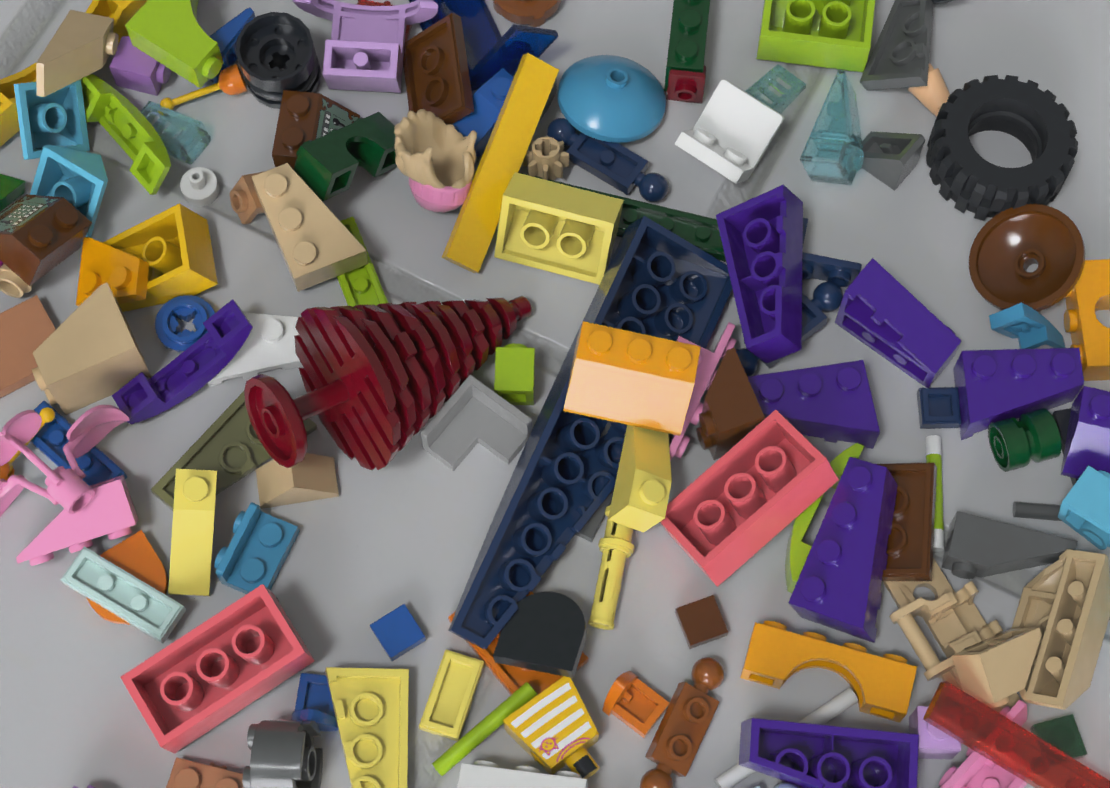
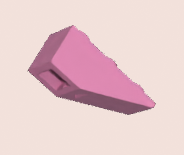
(107, 513)

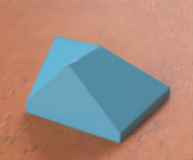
(51, 119)
(72, 175)

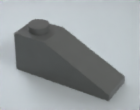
(992, 547)

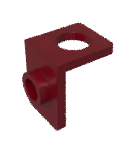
(686, 86)

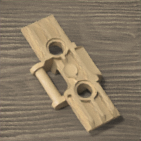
(951, 620)

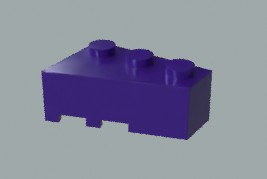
(896, 325)
(1013, 382)

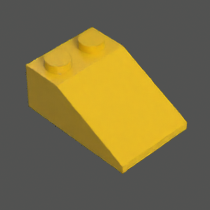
(177, 253)

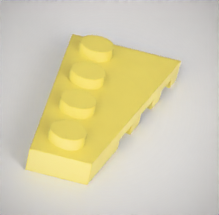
(372, 724)

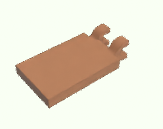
(21, 333)

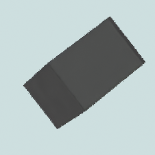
(891, 156)

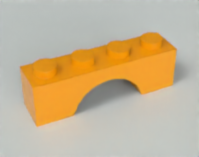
(879, 682)

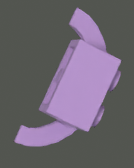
(366, 42)

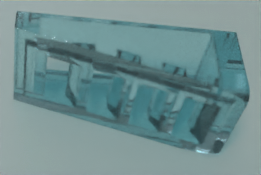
(769, 79)
(189, 141)

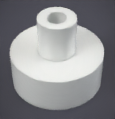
(199, 186)

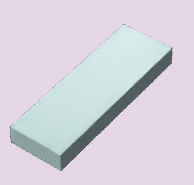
(123, 594)

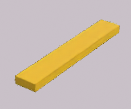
(499, 162)

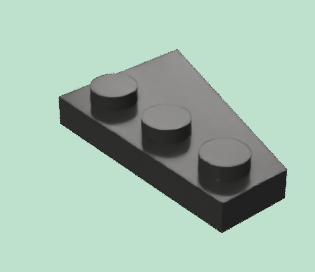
(902, 48)

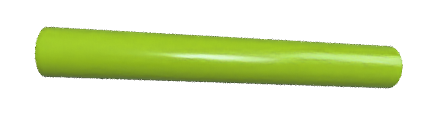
(483, 729)

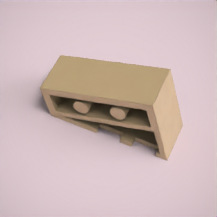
(305, 229)

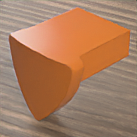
(634, 703)

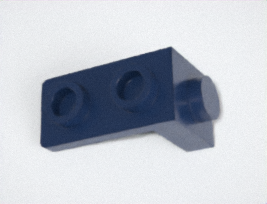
(827, 268)

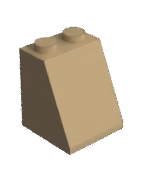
(88, 354)

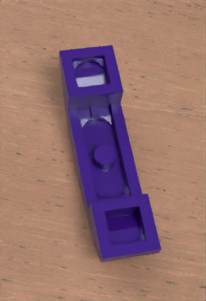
(189, 371)

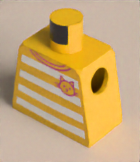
(556, 729)

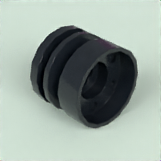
(276, 43)

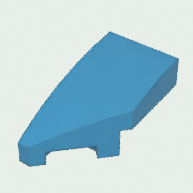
(1026, 325)

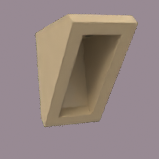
(303, 482)

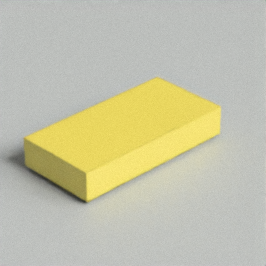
(451, 695)

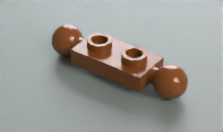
(683, 725)

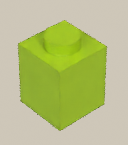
(515, 374)

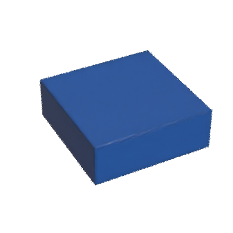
(397, 632)

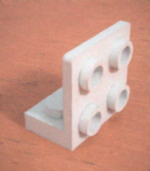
(731, 132)

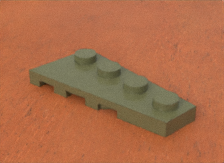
(225, 447)

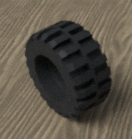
(1012, 109)

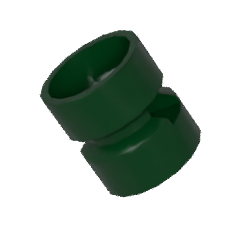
(1031, 437)

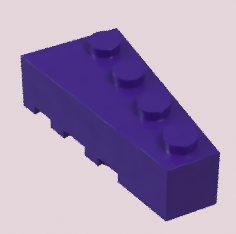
(765, 270)
(849, 553)
(829, 755)

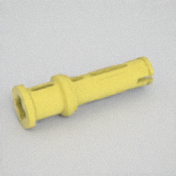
(615, 548)

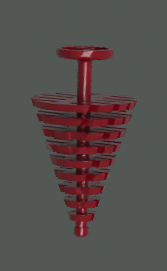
(377, 373)

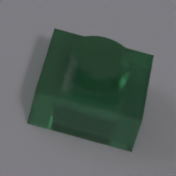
(1062, 734)

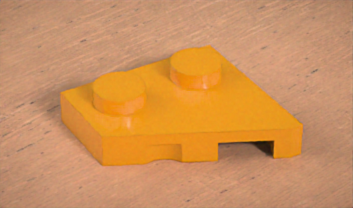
(103, 264)

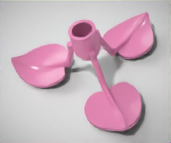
(63, 484)

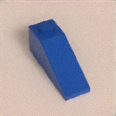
(487, 106)

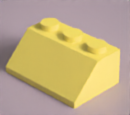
(557, 228)

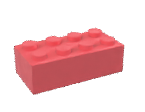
(748, 497)
(217, 669)

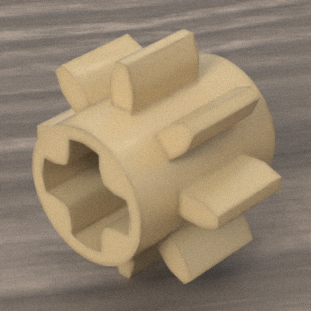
(546, 158)

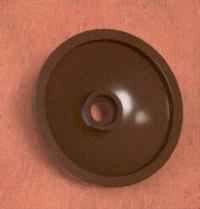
(1015, 242)

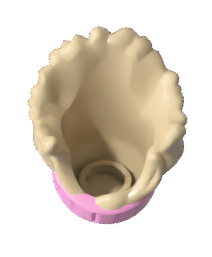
(435, 160)

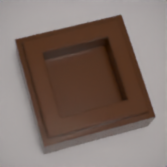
(701, 622)

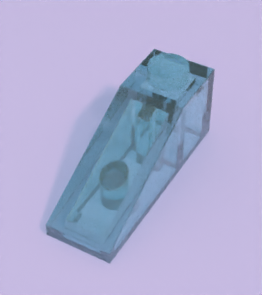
(835, 143)

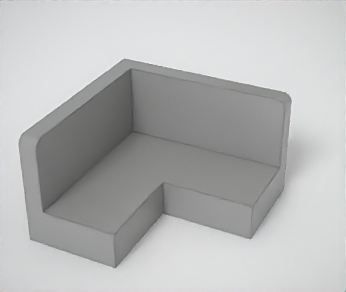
(474, 417)

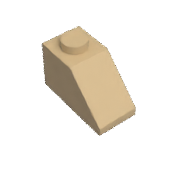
(998, 665)

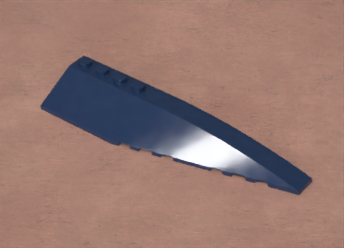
(565, 471)

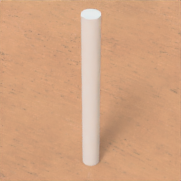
(820, 716)

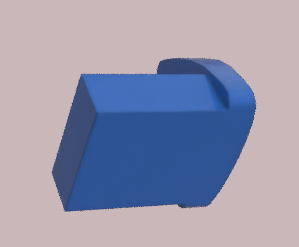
(315, 702)

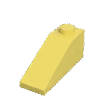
(642, 479)
(192, 532)

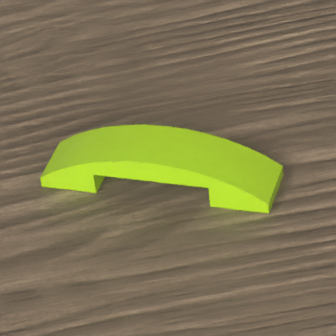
(129, 130)
(796, 549)

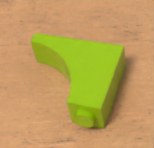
(173, 37)

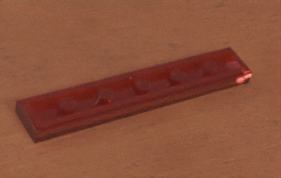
(1006, 742)

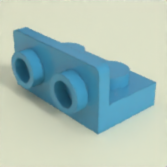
(255, 550)

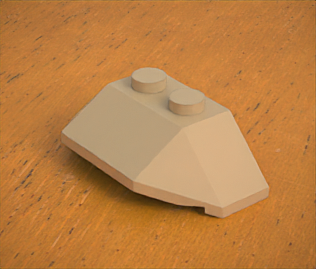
(1072, 611)

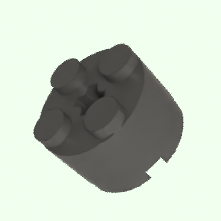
(283, 755)

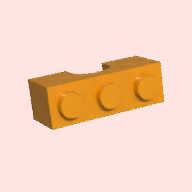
(1087, 333)

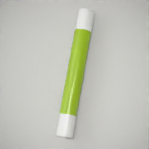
(934, 455)

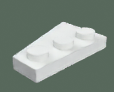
(266, 348)

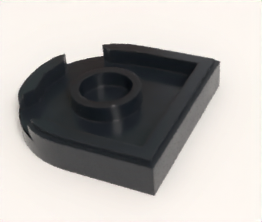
(543, 635)

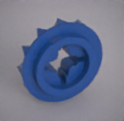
(183, 308)

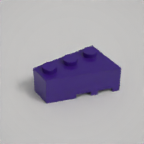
(822, 401)

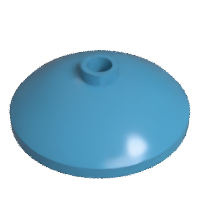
(611, 98)

